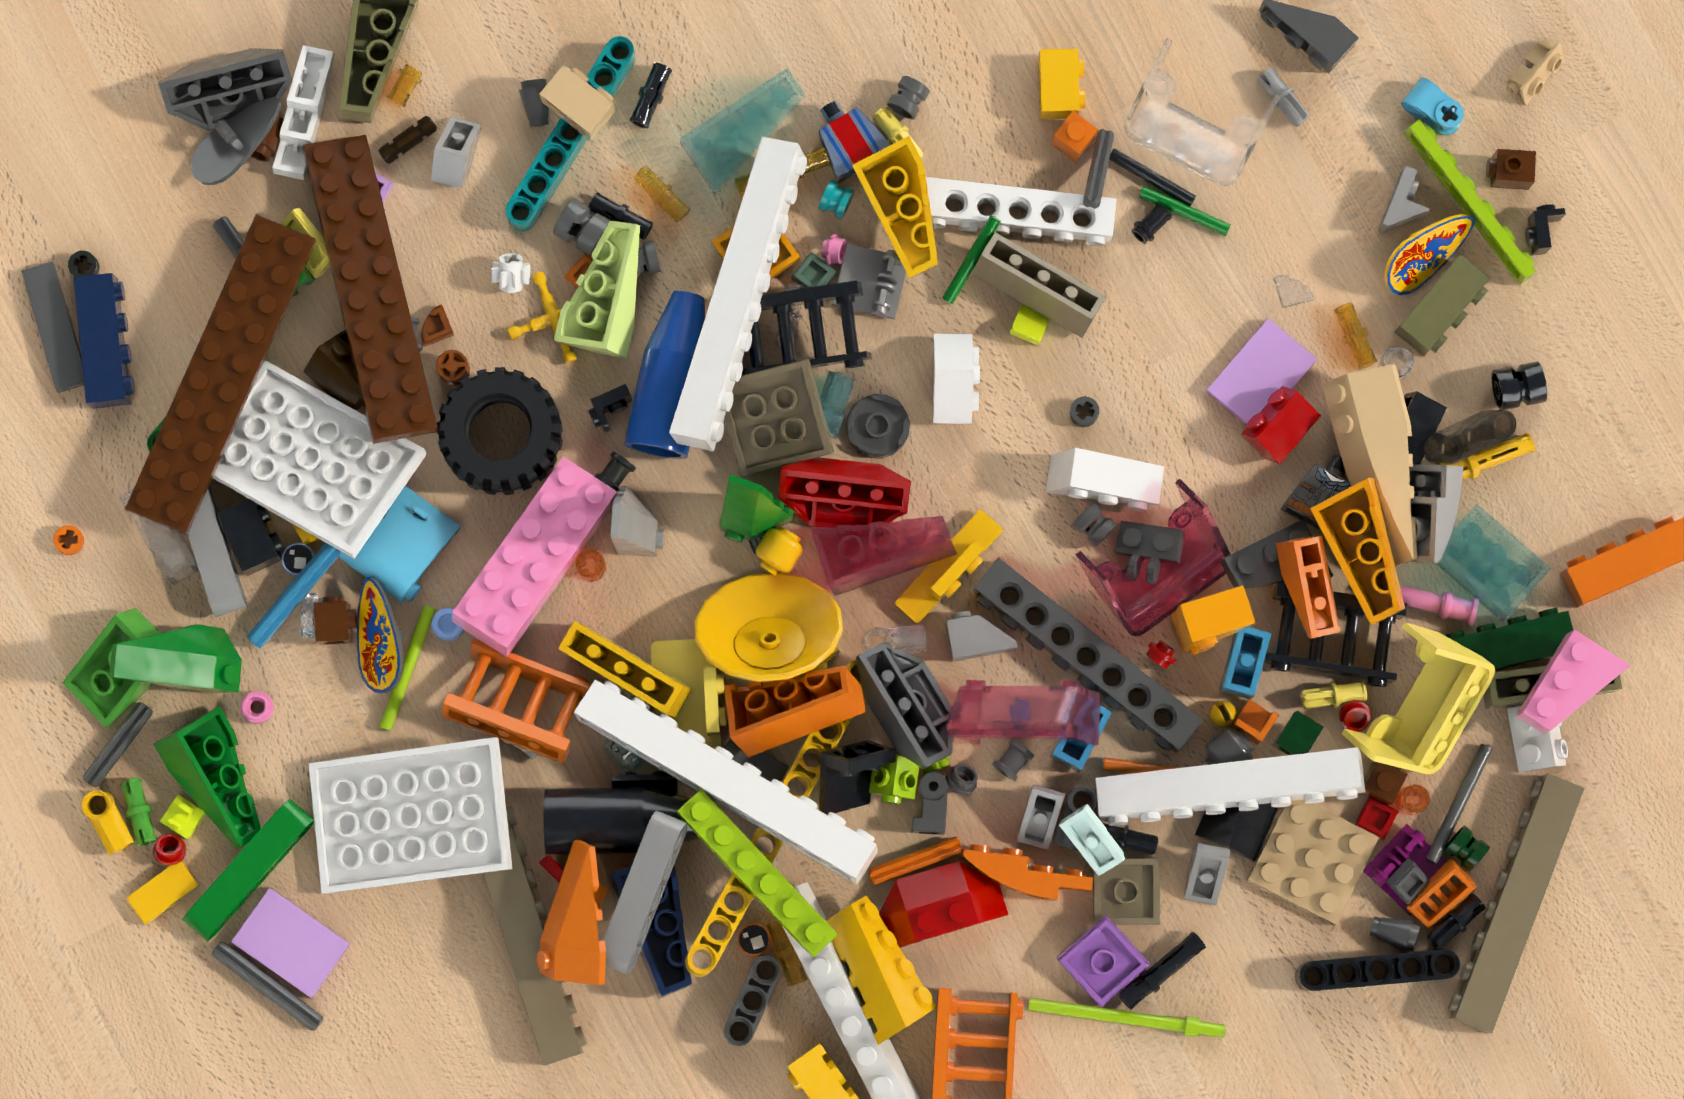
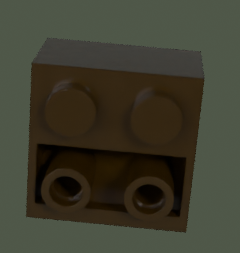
(335, 372)

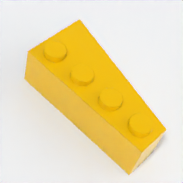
(879, 969)
(819, 1076)

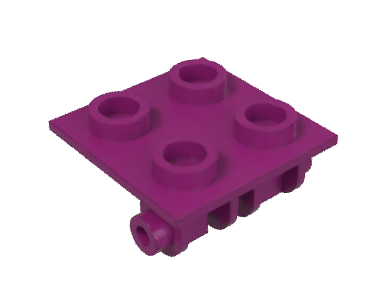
(1402, 846)

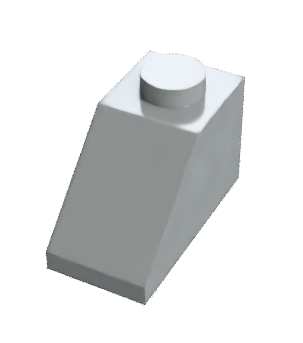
(455, 152)
(976, 637)

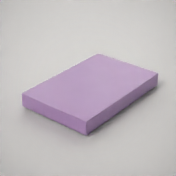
(1258, 370)
(291, 942)

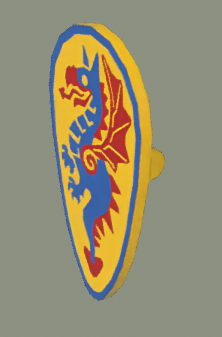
(1426, 253)

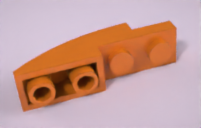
(1012, 872)

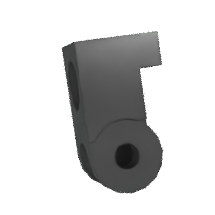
(934, 791)

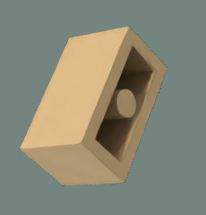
(578, 101)

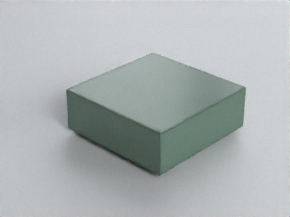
(813, 272)

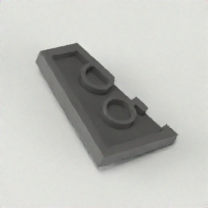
(1259, 562)

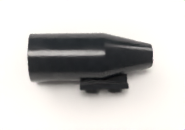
(610, 817)

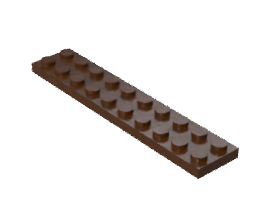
(369, 289)
(221, 375)

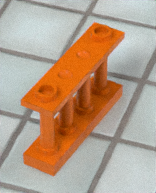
(519, 731)
(948, 1038)

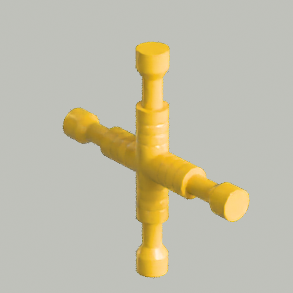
(549, 319)

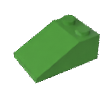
(90, 680)

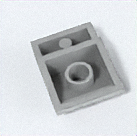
(1434, 507)

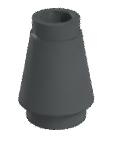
(535, 110)
(1396, 932)

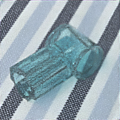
(834, 399)

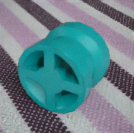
(836, 199)

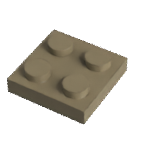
(1128, 893)

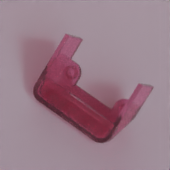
(1144, 605)
(1025, 712)

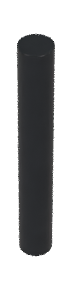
(1152, 177)

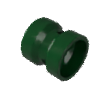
(1466, 848)

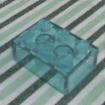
(1491, 563)

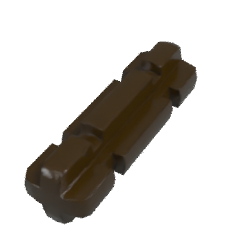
(407, 139)

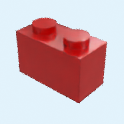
(1280, 424)

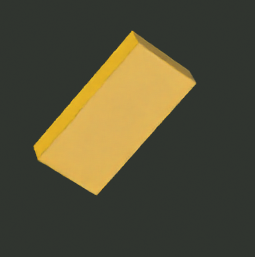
(162, 892)

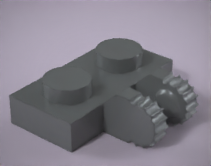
(1150, 543)

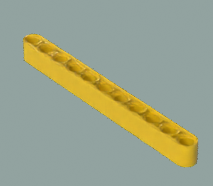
(720, 913)

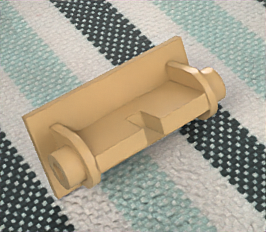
(1545, 59)

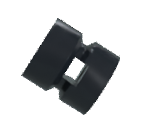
(1520, 385)

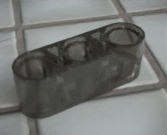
(1456, 436)

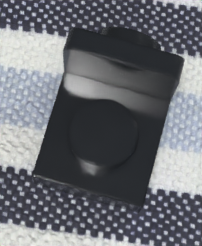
(612, 401)

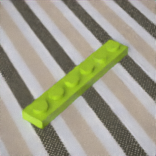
(1463, 192)
(757, 873)

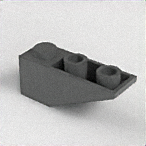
(1316, 33)

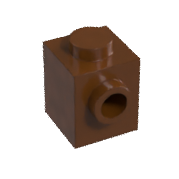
(1511, 169)
(334, 621)
(1383, 782)

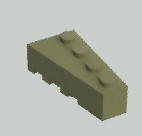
(372, 49)

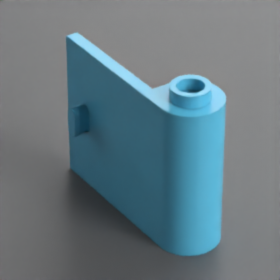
(404, 545)

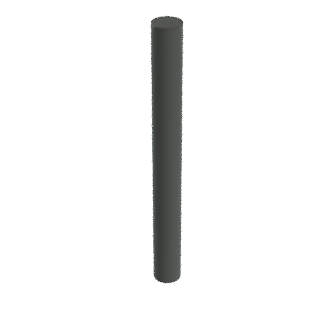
(1458, 804)

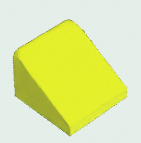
(1029, 325)

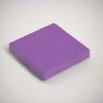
(1103, 960)

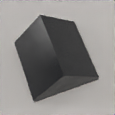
(1238, 830)

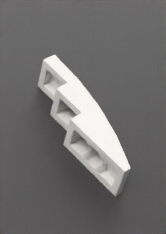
(303, 111)

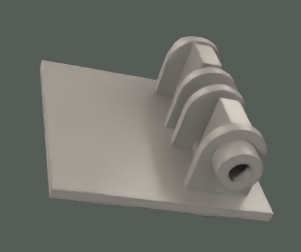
(880, 276)

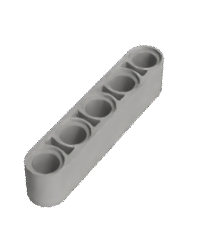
(215, 559)
(643, 890)

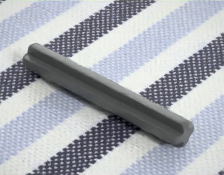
(267, 986)

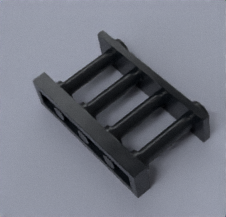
(813, 300)
(1353, 611)

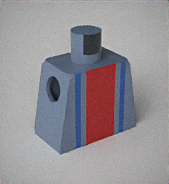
(848, 139)

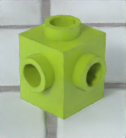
(895, 781)

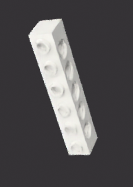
(1031, 200)

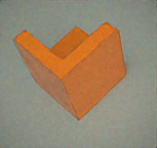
(1254, 721)

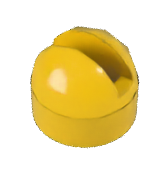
(1217, 717)

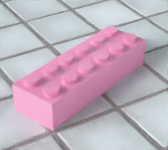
(534, 557)

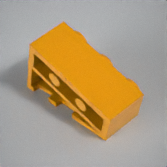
(1211, 619)

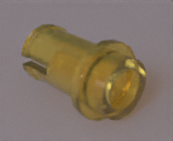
(404, 85)

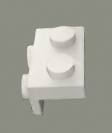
(1534, 748)

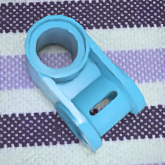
(1430, 105)

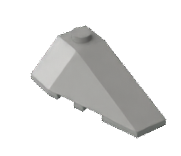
(633, 526)

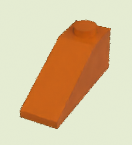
(1309, 584)

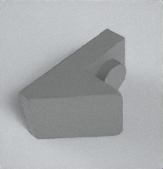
(1400, 210)
(1040, 817)
(1206, 873)

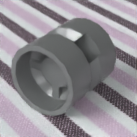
(569, 226)

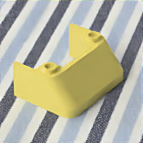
(1433, 709)

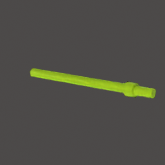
(1190, 1025)

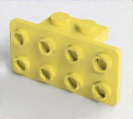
(689, 666)

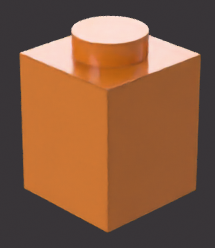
(1074, 136)

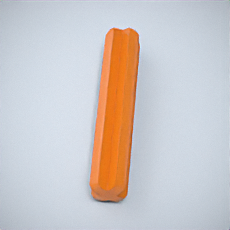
(915, 860)

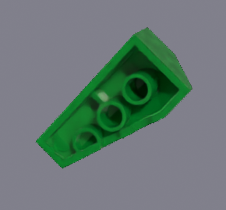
(751, 511)
(180, 658)
(207, 767)

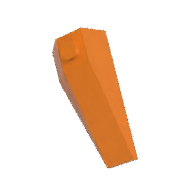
(570, 937)

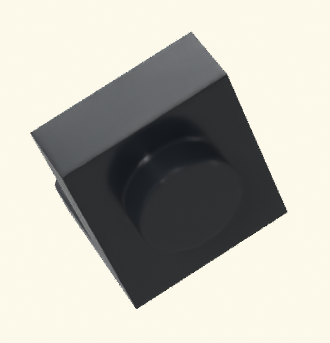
(1538, 232)

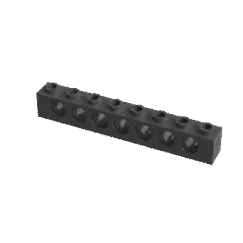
(1003, 577)

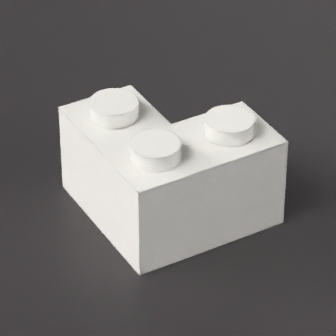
(954, 374)

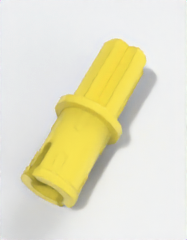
(892, 127)
(1333, 695)

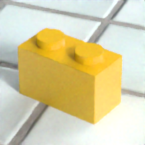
(1059, 83)

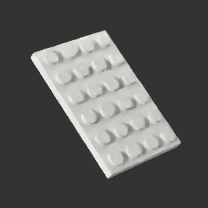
(314, 461)
(410, 815)

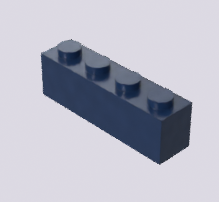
(102, 340)

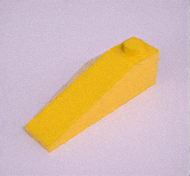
(900, 197)

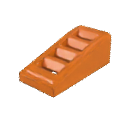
(1457, 893)

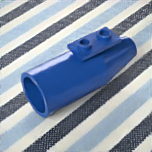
(664, 375)

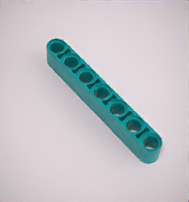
(568, 149)

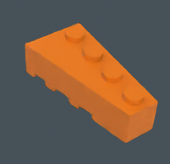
(788, 709)

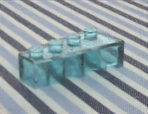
(735, 133)

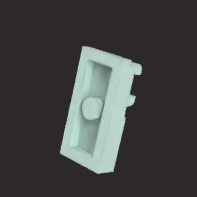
(1092, 840)

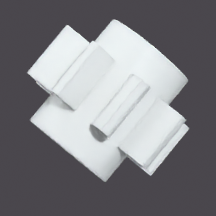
(510, 273)

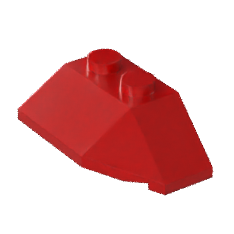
(843, 492)
(940, 903)

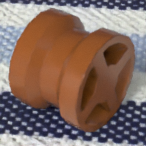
(452, 361)

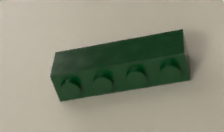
(1519, 640)

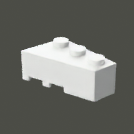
(1105, 478)

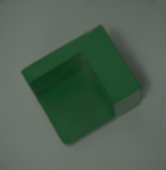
(1298, 735)

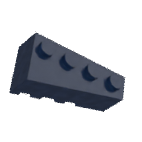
(665, 942)

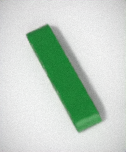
(248, 870)

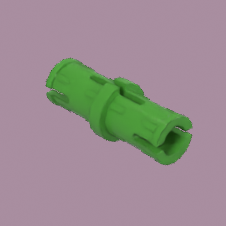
(138, 812)

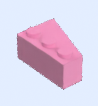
(1568, 681)

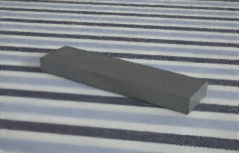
(54, 326)

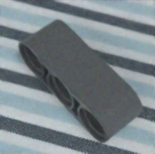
(740, 1012)

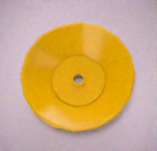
(768, 627)

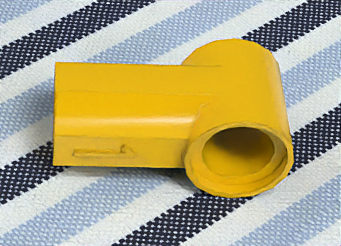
(108, 825)

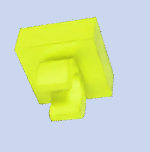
(183, 816)

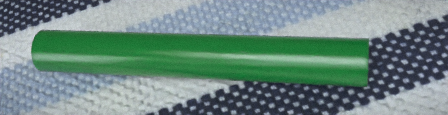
(1185, 211)
(971, 259)

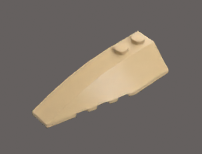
(1373, 443)

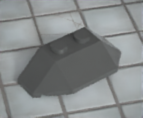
(225, 85)
(906, 703)

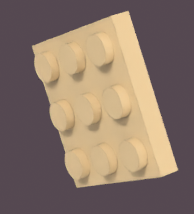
(1313, 859)

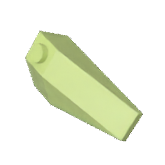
(604, 303)

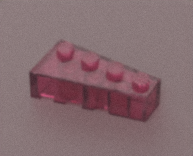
(880, 550)

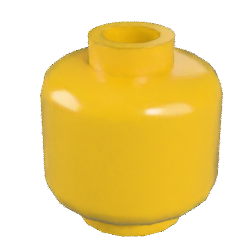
(779, 550)

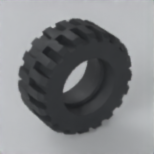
(490, 389)

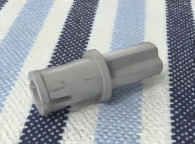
(1288, 102)

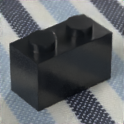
(251, 536)

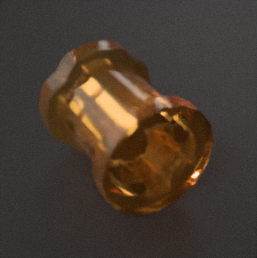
(581, 562)
(1417, 791)

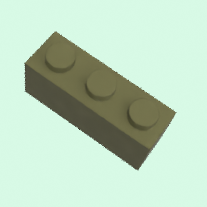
(1443, 306)

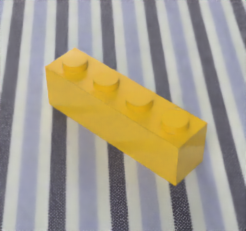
(625, 669)

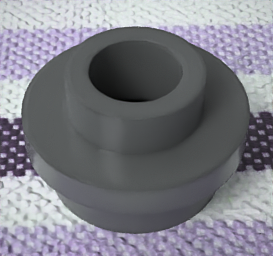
(962, 779)

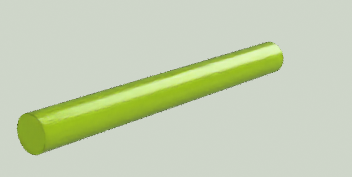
(409, 664)

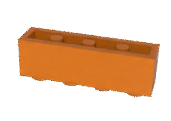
(1626, 563)

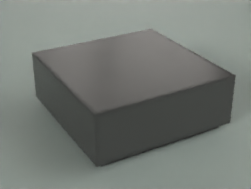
(1408, 881)

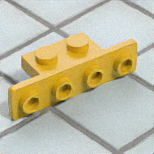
(943, 576)

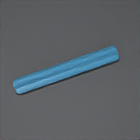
(293, 595)

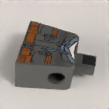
(1315, 488)

